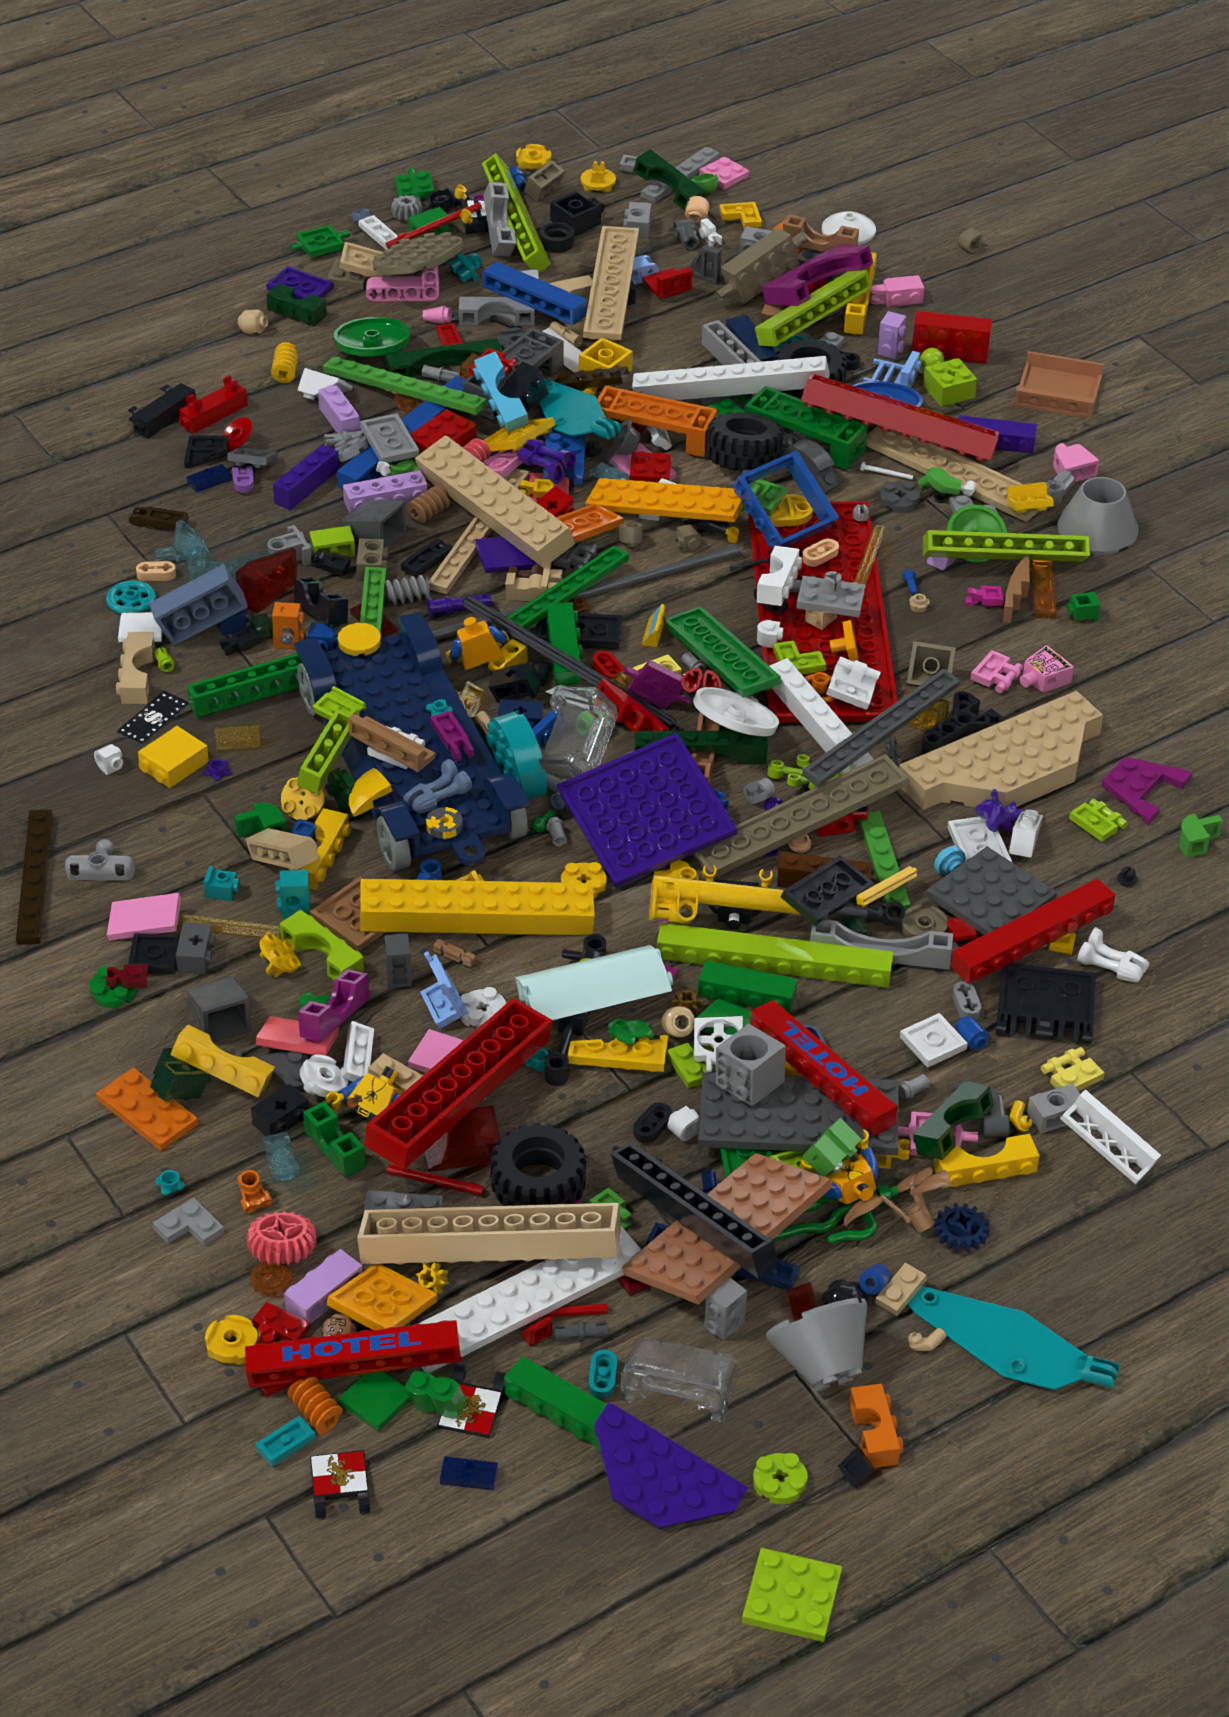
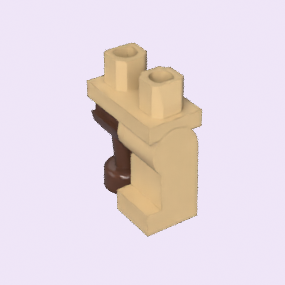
(529, 584)

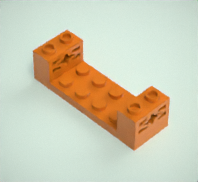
(660, 413)

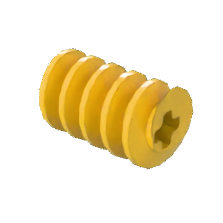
(284, 362)

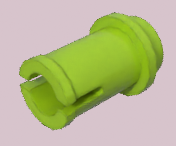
(165, 662)

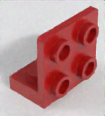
(669, 282)

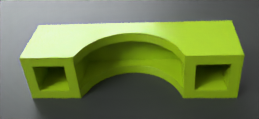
(307, 933)

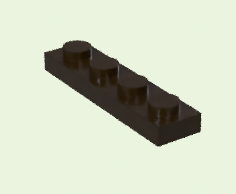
(593, 378)

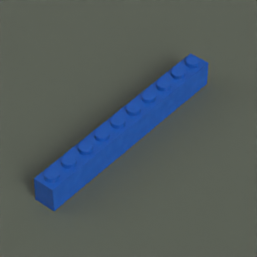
(365, 463)

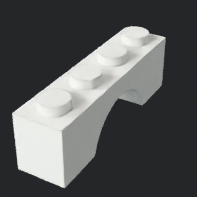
(783, 570)

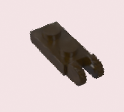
(157, 517)

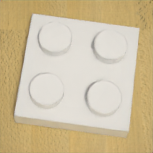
(933, 1040)

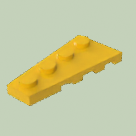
(642, 1055)

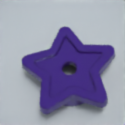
(217, 769)

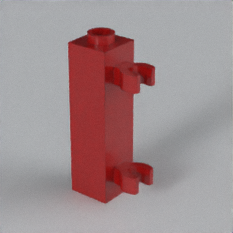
(213, 407)

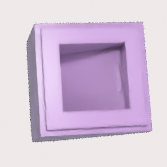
(940, 562)

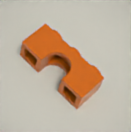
(873, 1407)

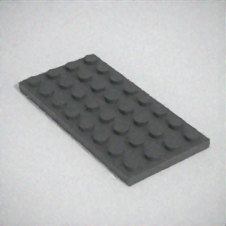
(784, 1119)

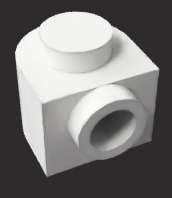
(769, 633)
(109, 759)
(684, 1123)

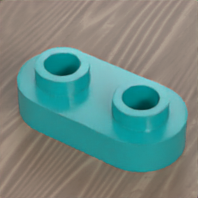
(602, 1376)

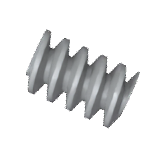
(407, 590)

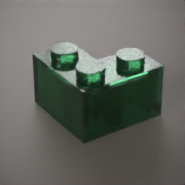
(177, 1079)

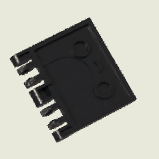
(1046, 999)

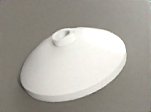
(850, 219)

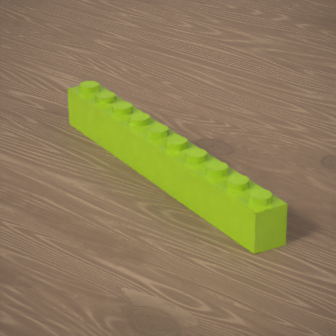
(518, 216)
(776, 955)

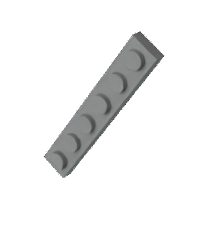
(689, 168)

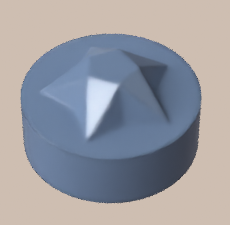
(360, 214)

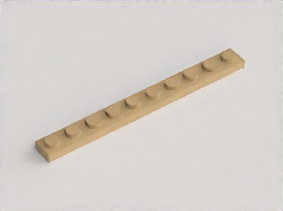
(465, 547)

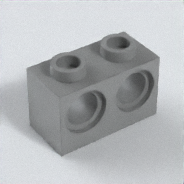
(725, 1309)

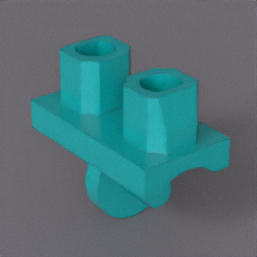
(465, 266)

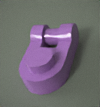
(243, 479)

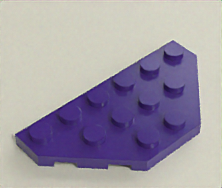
(658, 1475)

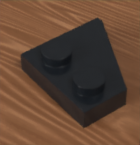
(205, 449)

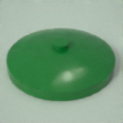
(372, 336)

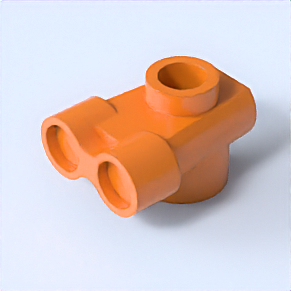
(252, 1192)

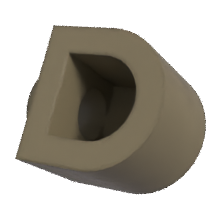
(971, 240)
(630, 534)
(687, 538)

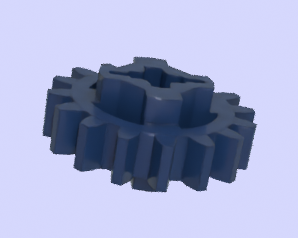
(961, 1227)

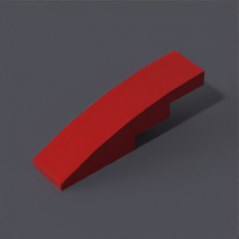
(630, 710)

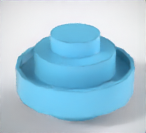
(949, 860)

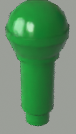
(539, 823)

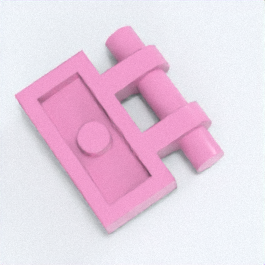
(990, 671)

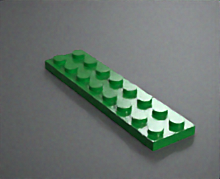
(722, 651)

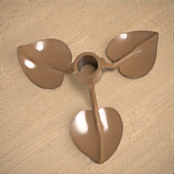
(917, 1212)

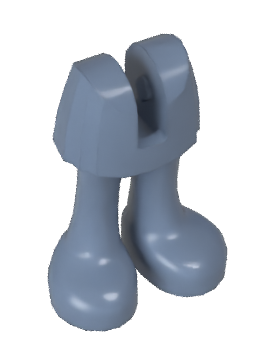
(425, 796)

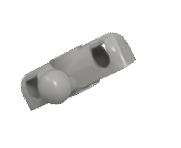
(100, 864)

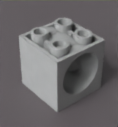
(750, 1064)

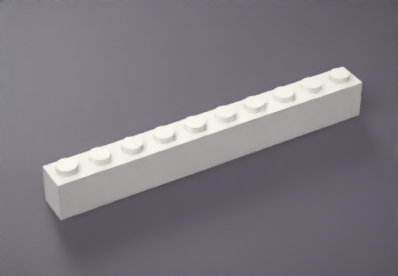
(730, 379)

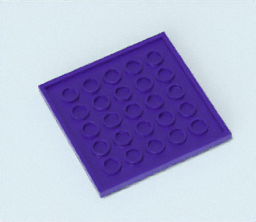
(646, 809)

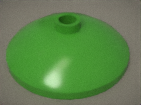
(976, 519)

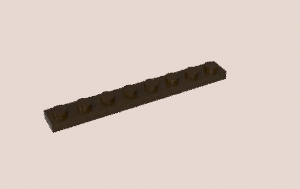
(34, 877)

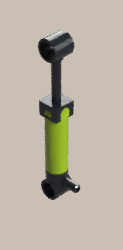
(557, 1062)

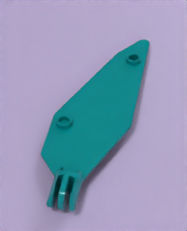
(576, 412)
(1011, 1341)

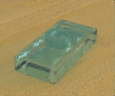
(606, 471)

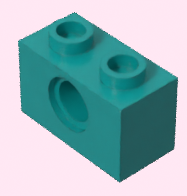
(294, 892)

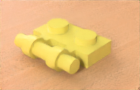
(1080, 1073)

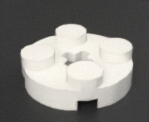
(481, 998)
(317, 1084)

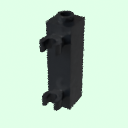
(161, 411)

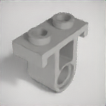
(294, 540)

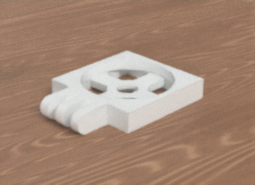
(718, 1023)

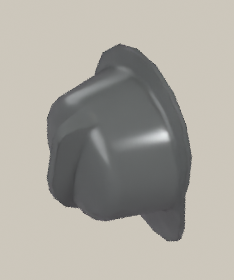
(625, 441)

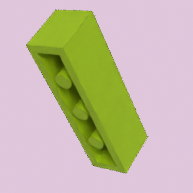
(325, 752)

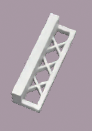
(1114, 1133)

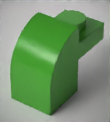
(1197, 832)

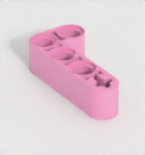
(399, 288)

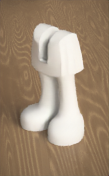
(1126, 965)

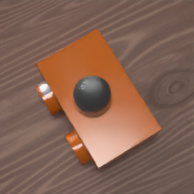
(287, 625)

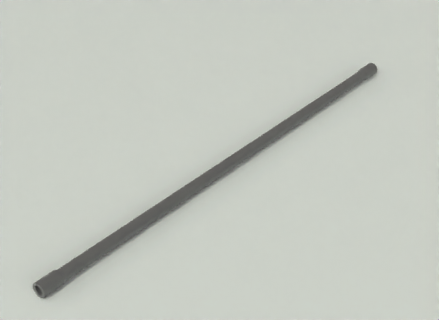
(719, 555)

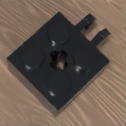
(577, 212)

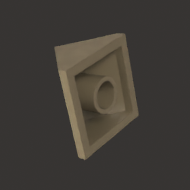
(929, 660)

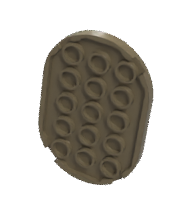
(417, 254)

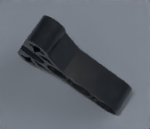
(962, 723)

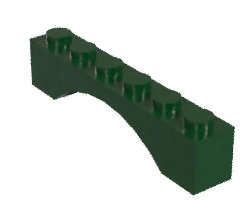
(412, 362)
(737, 745)

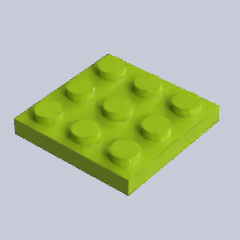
(792, 1594)

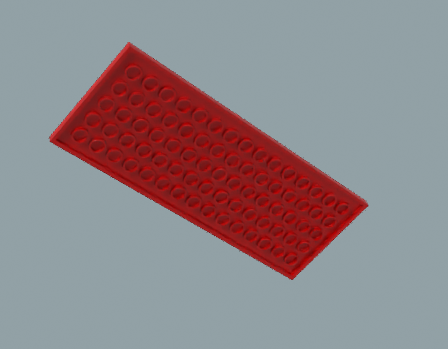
(868, 628)

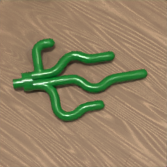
(834, 1218)

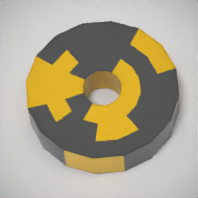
(444, 823)

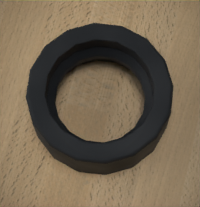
(557, 229)

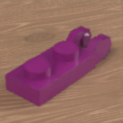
(452, 734)

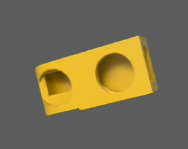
(510, 656)

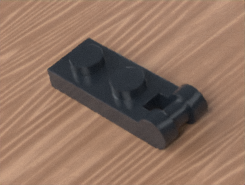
(426, 557)

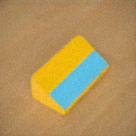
(654, 627)

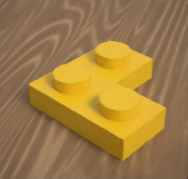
(745, 211)

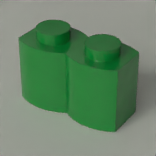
(435, 1394)

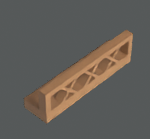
(389, 742)

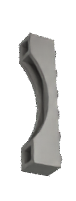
(925, 950)

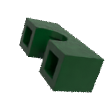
(308, 310)

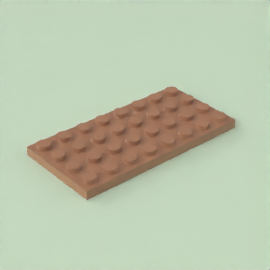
(760, 1193)

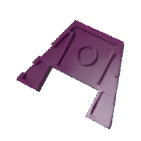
(1134, 779)

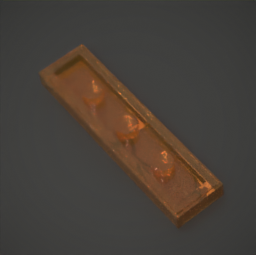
(1043, 589)

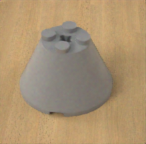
(825, 1343)

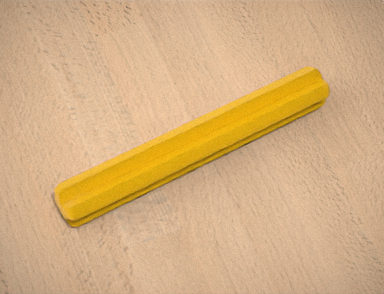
(886, 886)

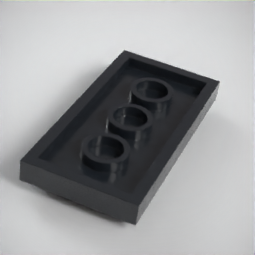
(595, 630)
(826, 890)

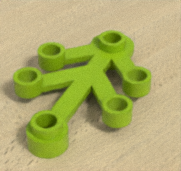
(777, 771)

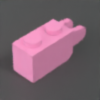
(898, 291)

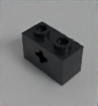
(514, 682)
(279, 1111)

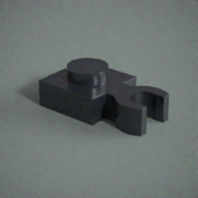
(242, 639)

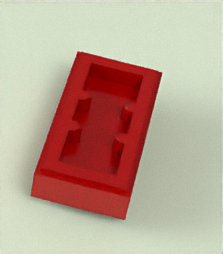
(448, 334)

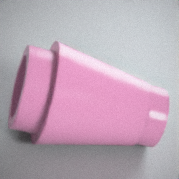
(438, 315)

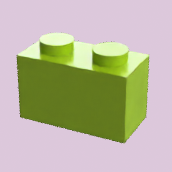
(336, 540)

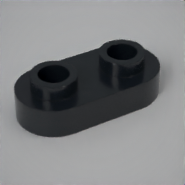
(648, 1125)

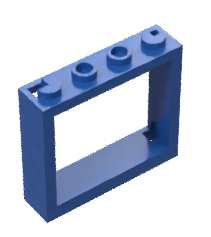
(807, 485)

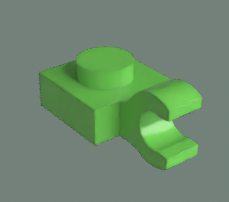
(610, 1196)

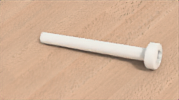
(884, 471)

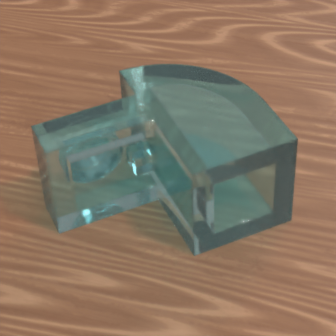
(280, 1157)

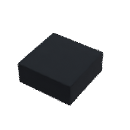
(856, 1467)

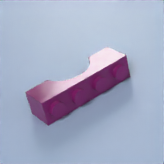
(348, 995)

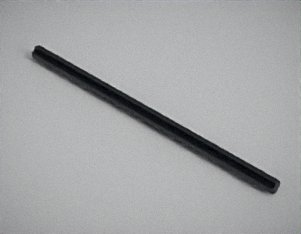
(554, 653)

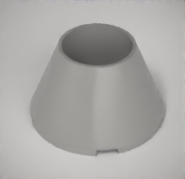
(1103, 514)

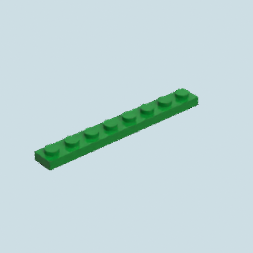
(570, 586)

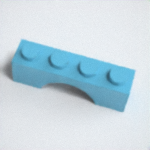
(510, 410)

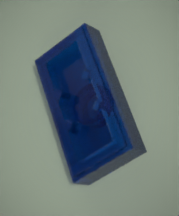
(209, 478)
(468, 1473)

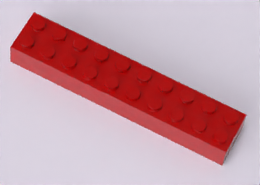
(900, 416)
(457, 1083)

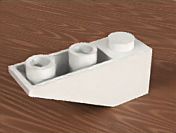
(1025, 833)

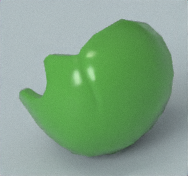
(707, 182)

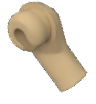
(929, 1343)

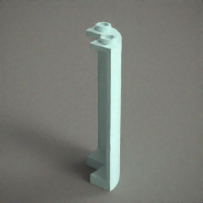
(595, 983)

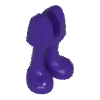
(535, 454)

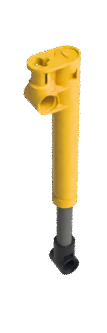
(673, 894)

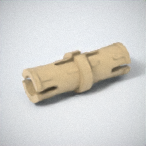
(567, 333)

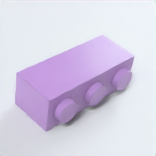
(338, 410)
(309, 1295)

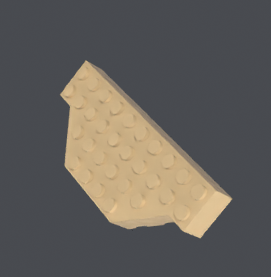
(1015, 757)

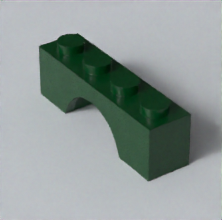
(653, 167)
(966, 1103)

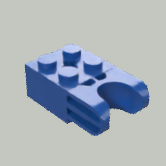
(573, 443)

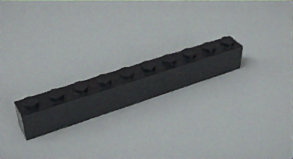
(695, 1210)

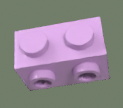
(892, 335)

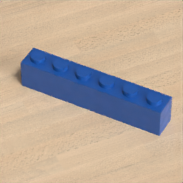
(534, 293)

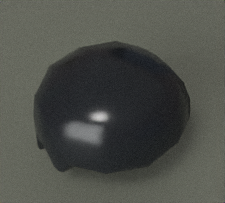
(442, 198)

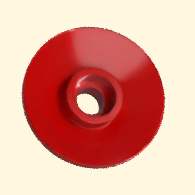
(238, 432)

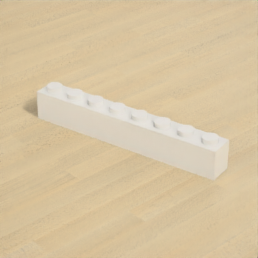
(812, 710)

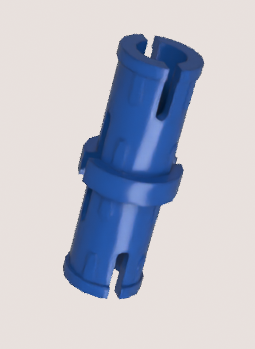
(518, 177)

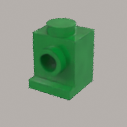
(1084, 606)

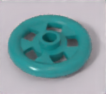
(130, 597)

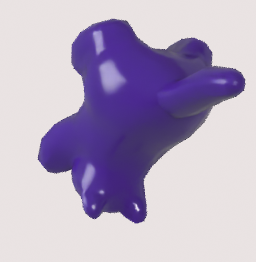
(997, 813)

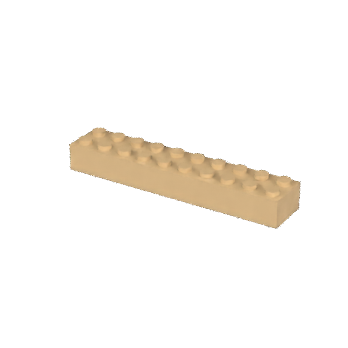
(495, 501)
(490, 1233)

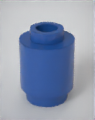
(972, 1033)
(874, 1278)

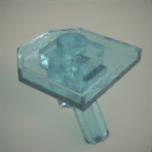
(185, 546)

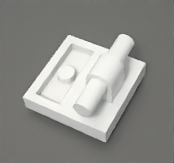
(853, 682)

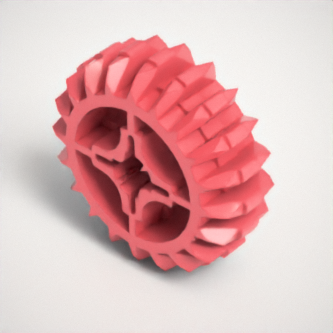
(281, 1238)

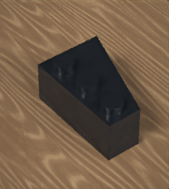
(527, 384)

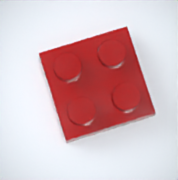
(650, 466)

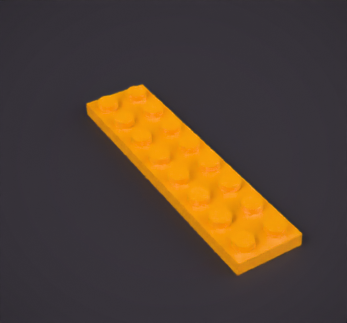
(666, 499)

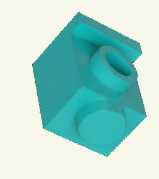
(221, 884)

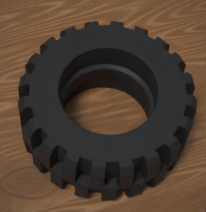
(813, 348)
(743, 441)
(532, 1147)

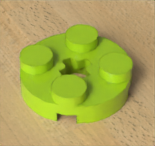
(780, 1464)

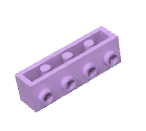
(395, 487)

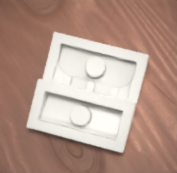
(138, 623)

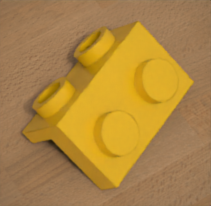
(1029, 496)

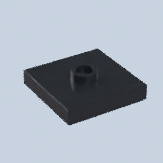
(156, 951)

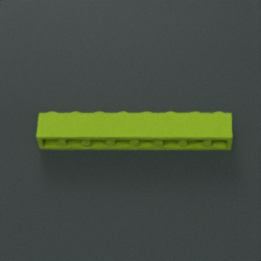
(821, 303)
(1005, 546)

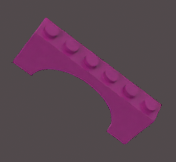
(792, 286)

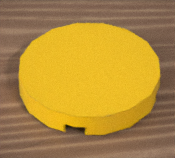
(359, 639)

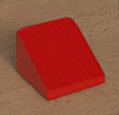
(960, 929)
(538, 1331)

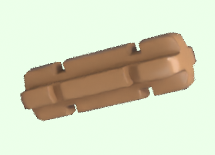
(454, 952)

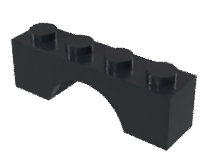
(326, 607)

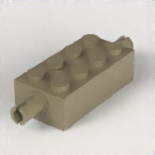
(760, 265)

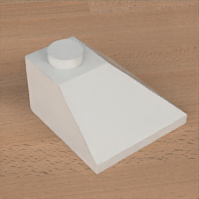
(313, 380)

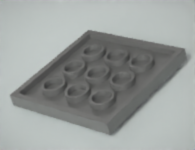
(990, 891)

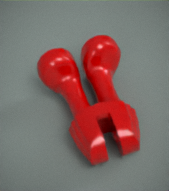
(694, 680)

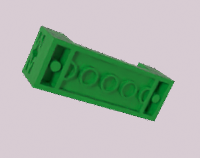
(846, 436)

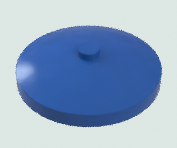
(892, 390)

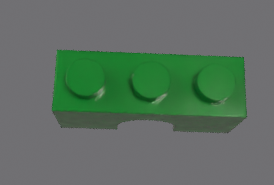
(342, 1150)

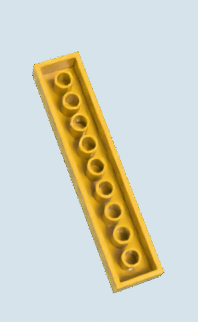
(476, 907)

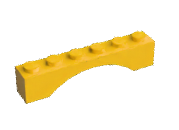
(857, 308)

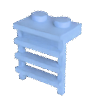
(907, 374)
(442, 996)

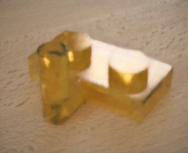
(471, 698)

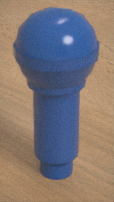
(909, 577)

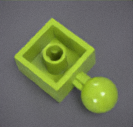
(947, 381)

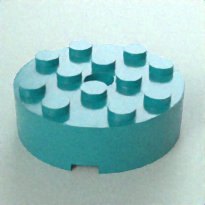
(517, 752)

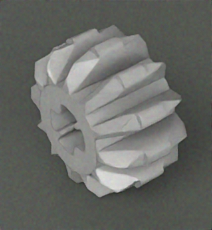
(405, 207)

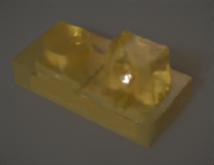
(237, 736)

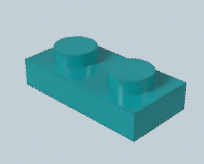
(285, 1441)

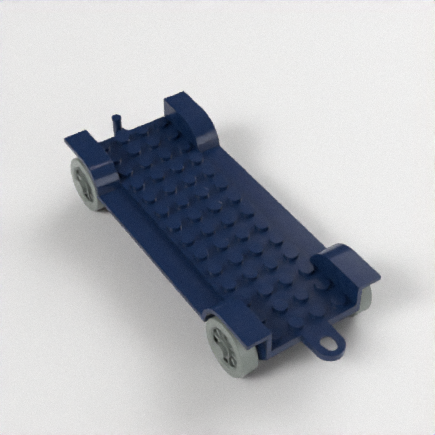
(396, 689)

